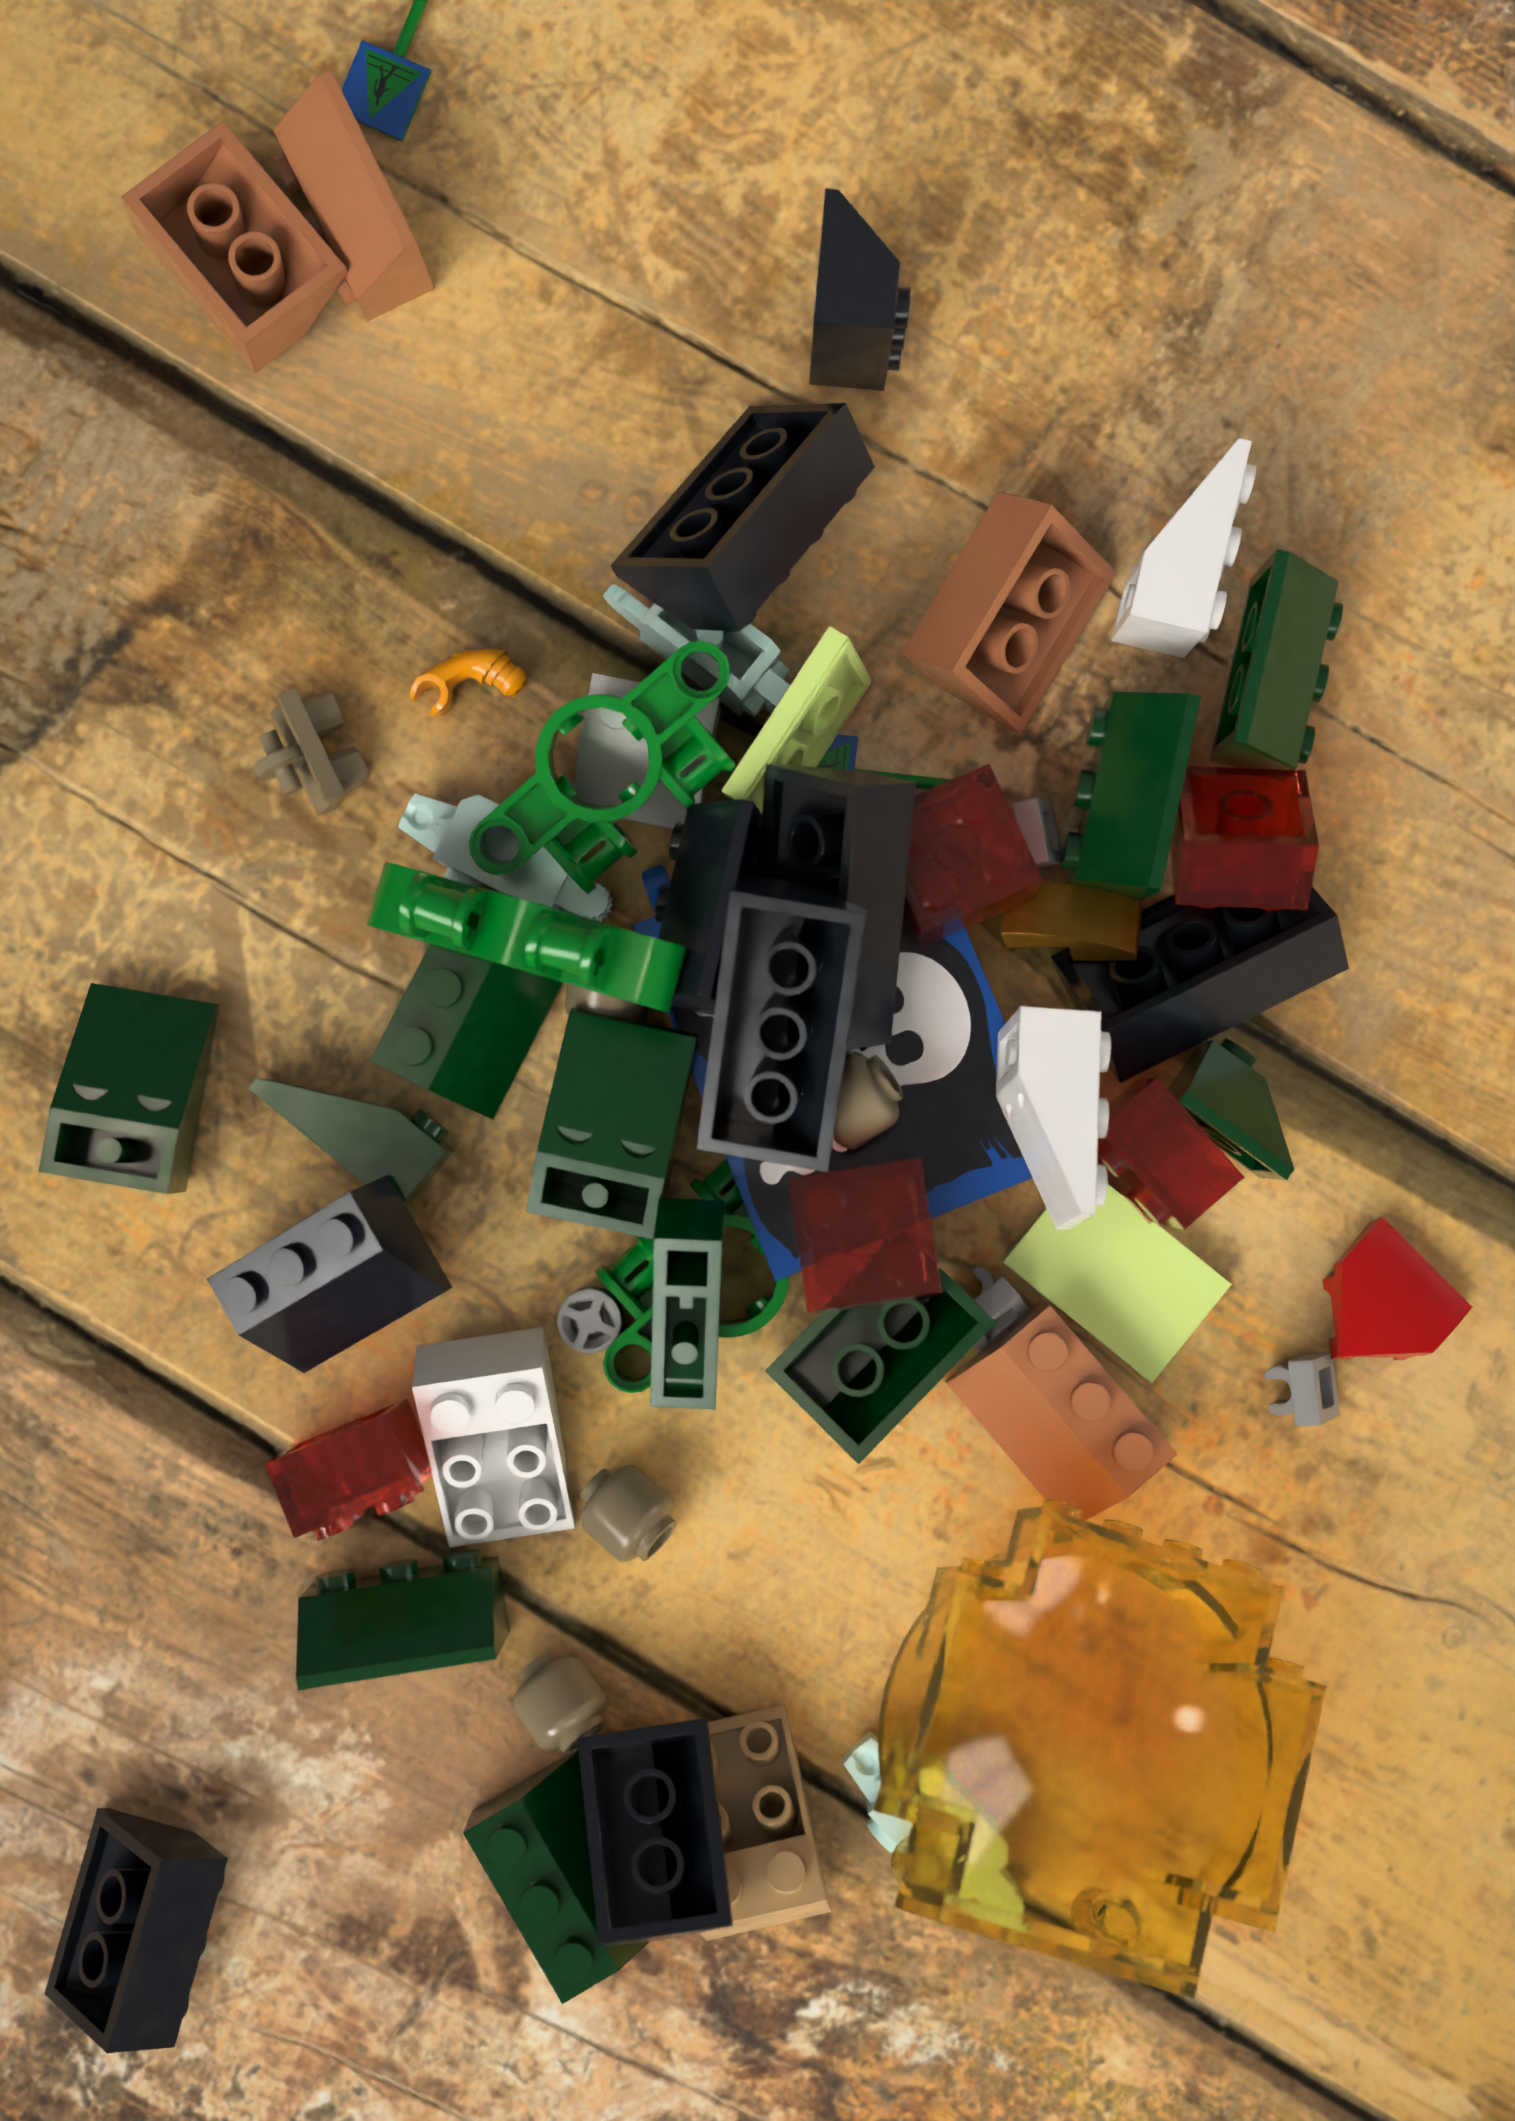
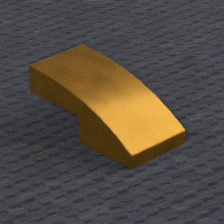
(1085, 919)

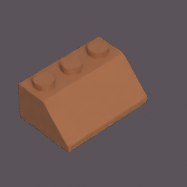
(349, 200)
(236, 245)
(1010, 610)
(1060, 1414)

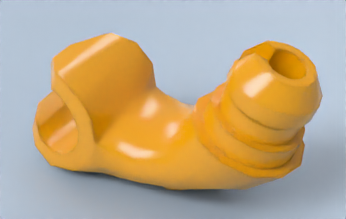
(482, 665)

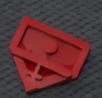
(1389, 1299)

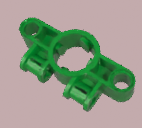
(546, 806)
(527, 936)
(638, 1293)

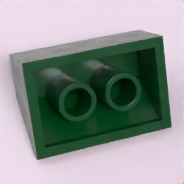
(1277, 666)
(1131, 792)
(465, 1027)
(876, 1362)
(400, 1620)
(539, 1863)

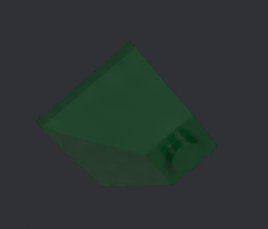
(1234, 1107)

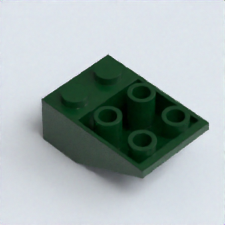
(131, 1090)
(612, 1123)

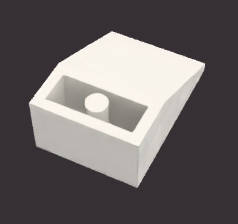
(1173, 589)
(1053, 1104)
(493, 1436)

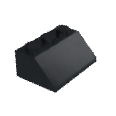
(857, 303)
(710, 856)
(332, 1278)
(654, 1833)
(135, 1931)

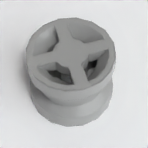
(576, 1325)

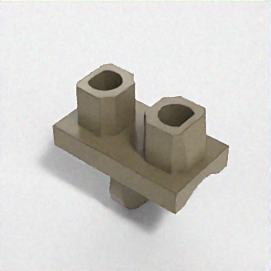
(300, 726)

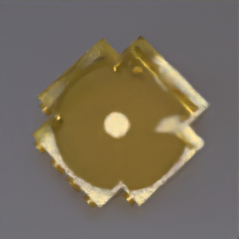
(1096, 1748)

